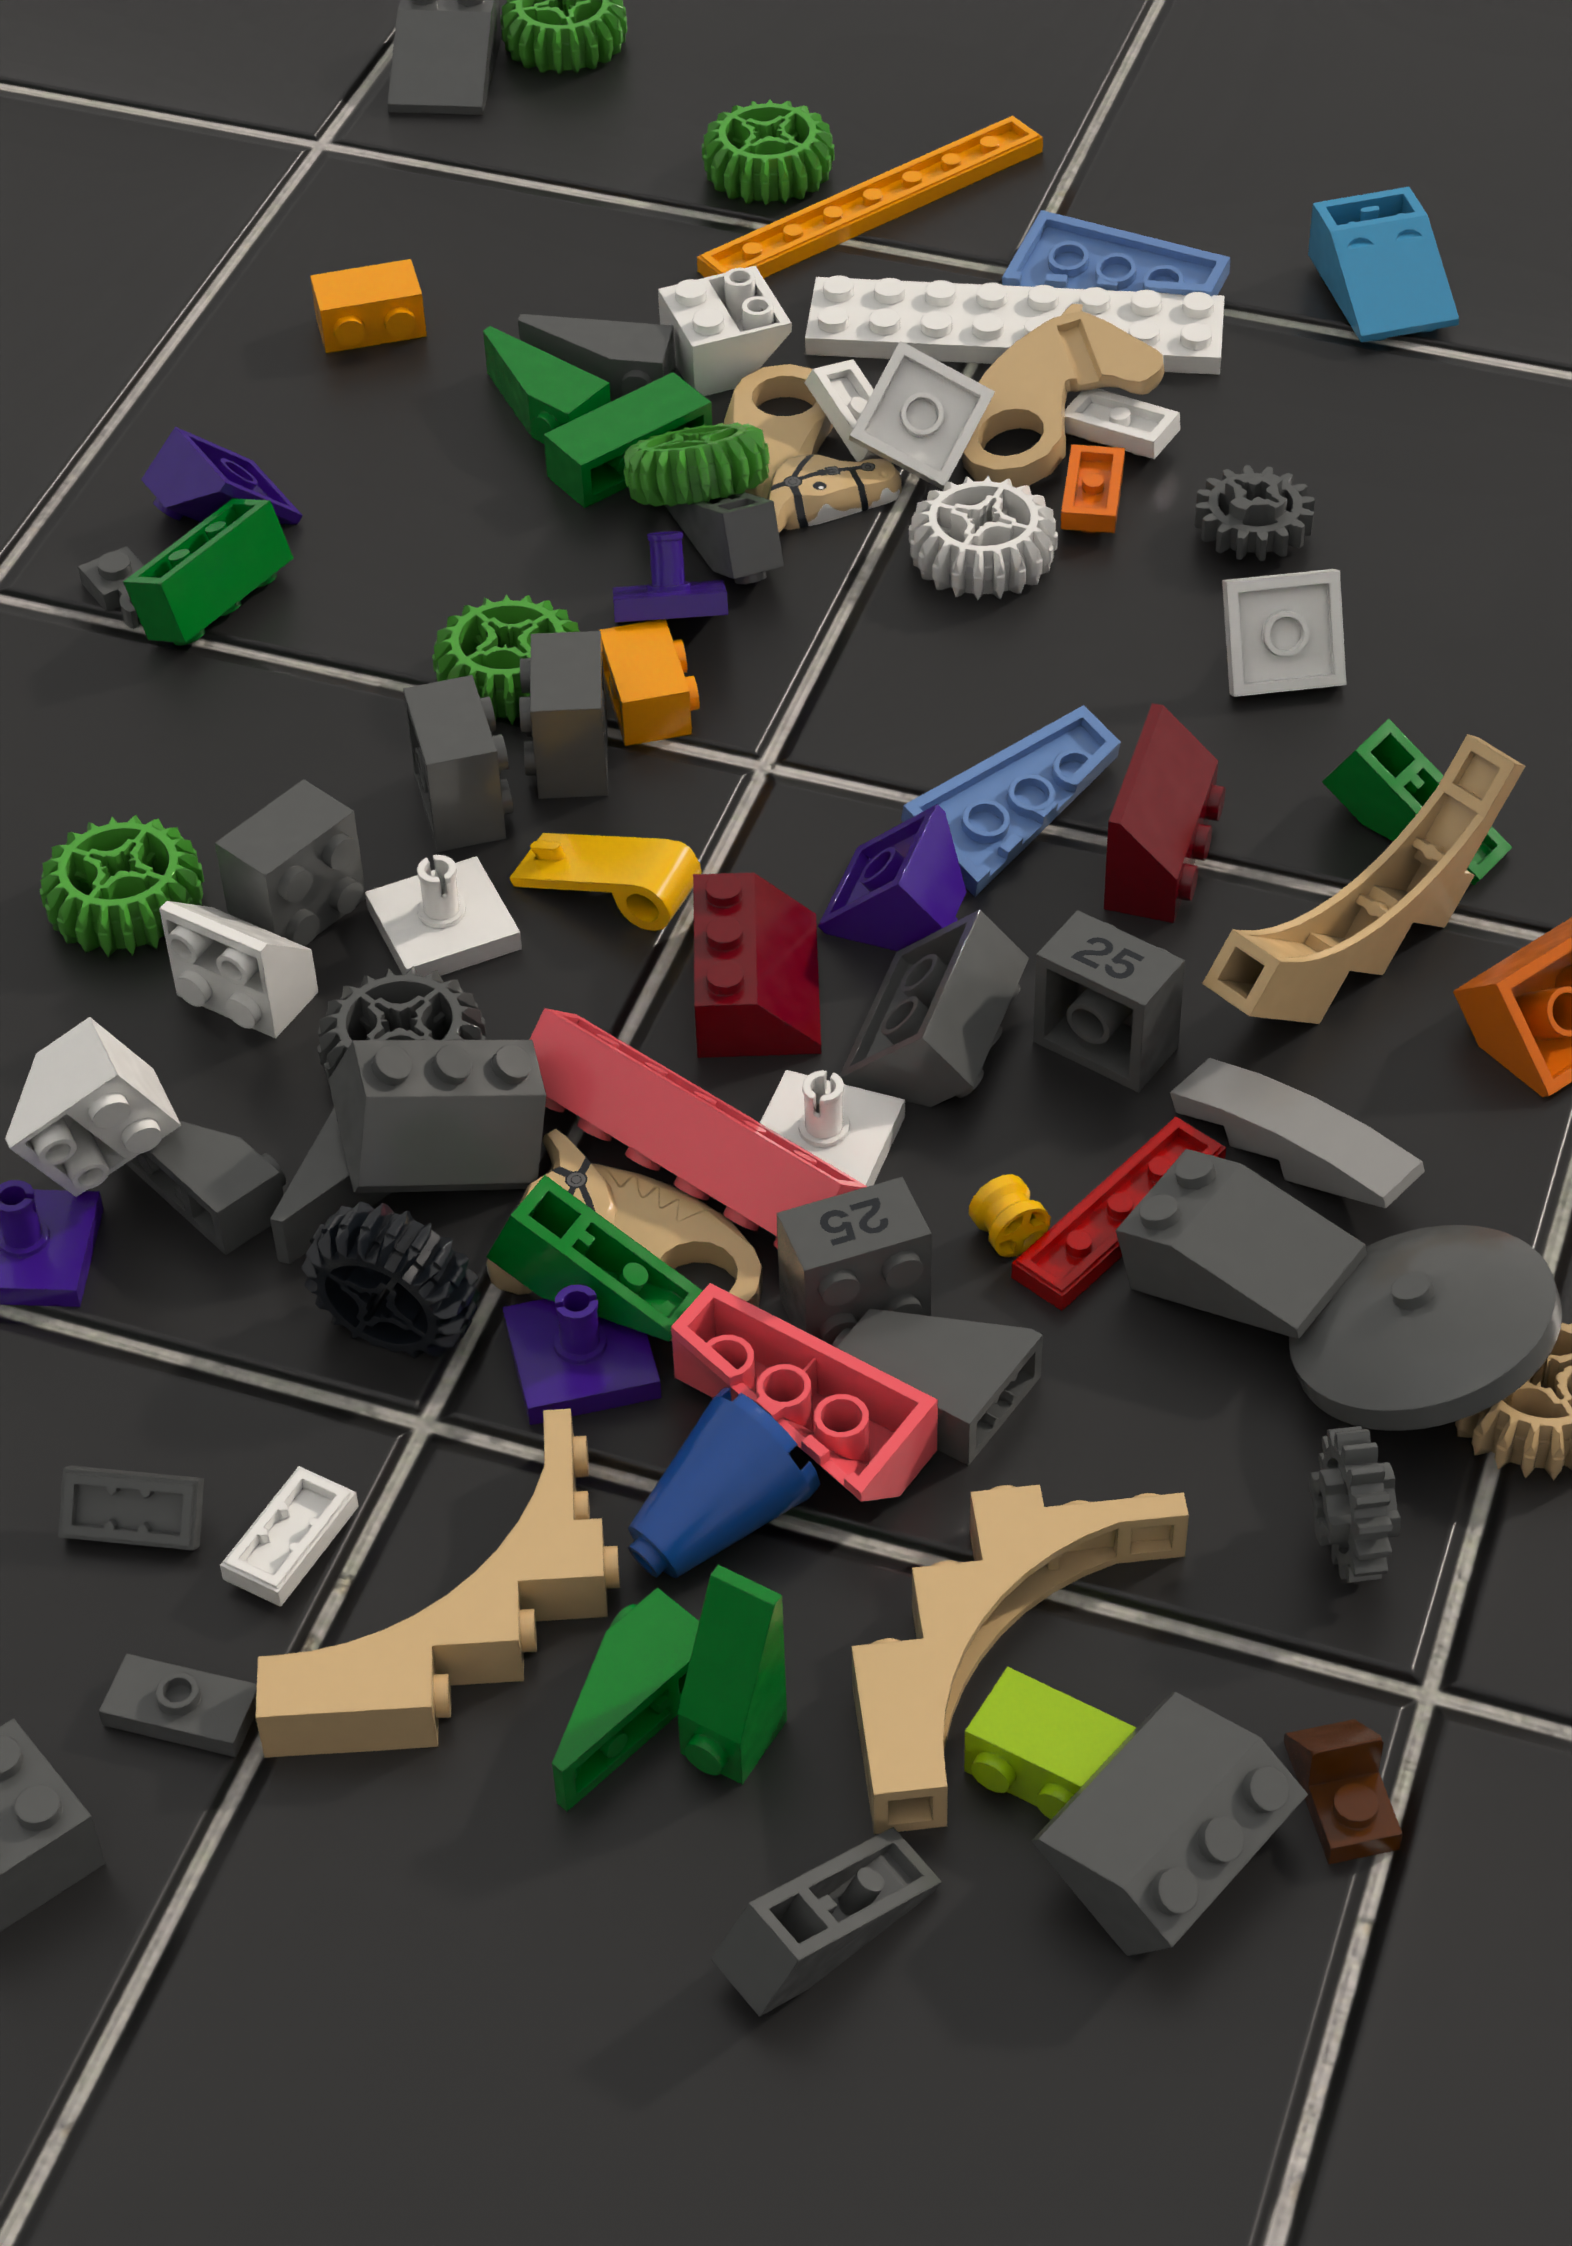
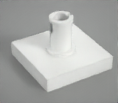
(921, 415)
(1284, 632)
(443, 917)
(836, 1121)

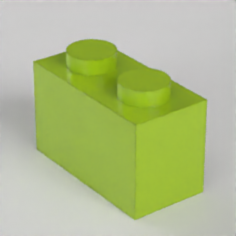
(1038, 1742)

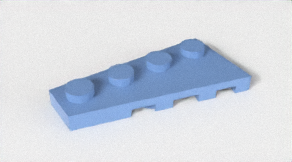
(1088, 255)
(1018, 792)

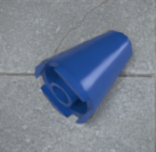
(719, 1487)

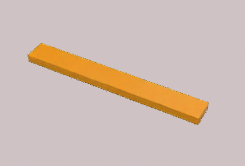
(876, 200)

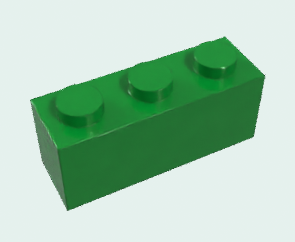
(589, 451)
(209, 571)

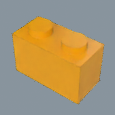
(368, 305)
(648, 682)

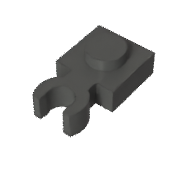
(105, 579)

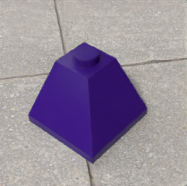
(200, 477)
(899, 885)

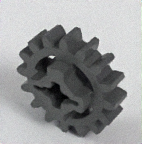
(1254, 512)
(1354, 1504)

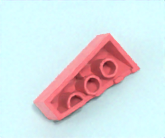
(837, 1408)

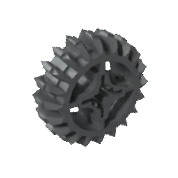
(398, 1010)

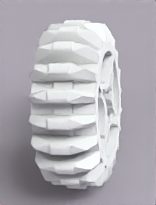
(983, 537)

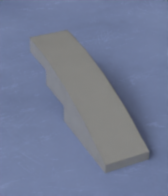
(1307, 1136)

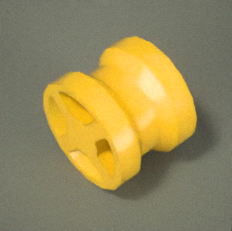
(1009, 1215)

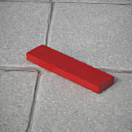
(1086, 1238)

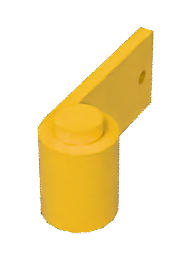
(643, 874)

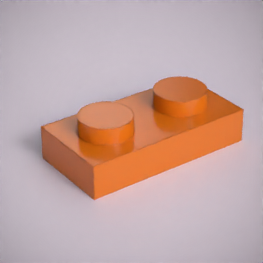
(1092, 489)

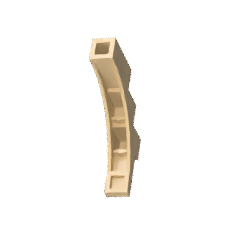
(1419, 879)
(960, 1610)
(399, 1680)

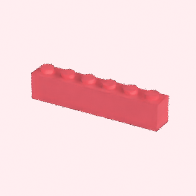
(677, 1125)

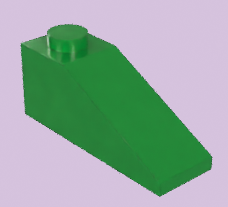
(539, 385)
(1389, 784)
(563, 1242)
(734, 1678)
(626, 1695)

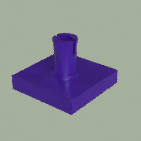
(669, 593)
(46, 1244)
(575, 1358)

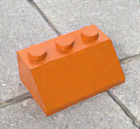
(1525, 1011)

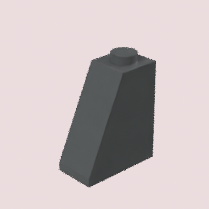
(968, 1366)

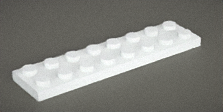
(986, 319)

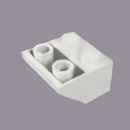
(722, 327)
(237, 967)
(88, 1109)

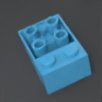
(1382, 264)

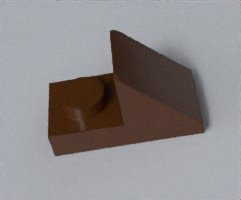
(1344, 1789)

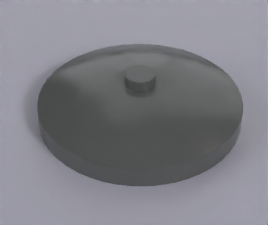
(1430, 1329)

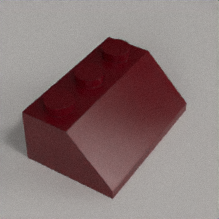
(1161, 820)
(753, 969)

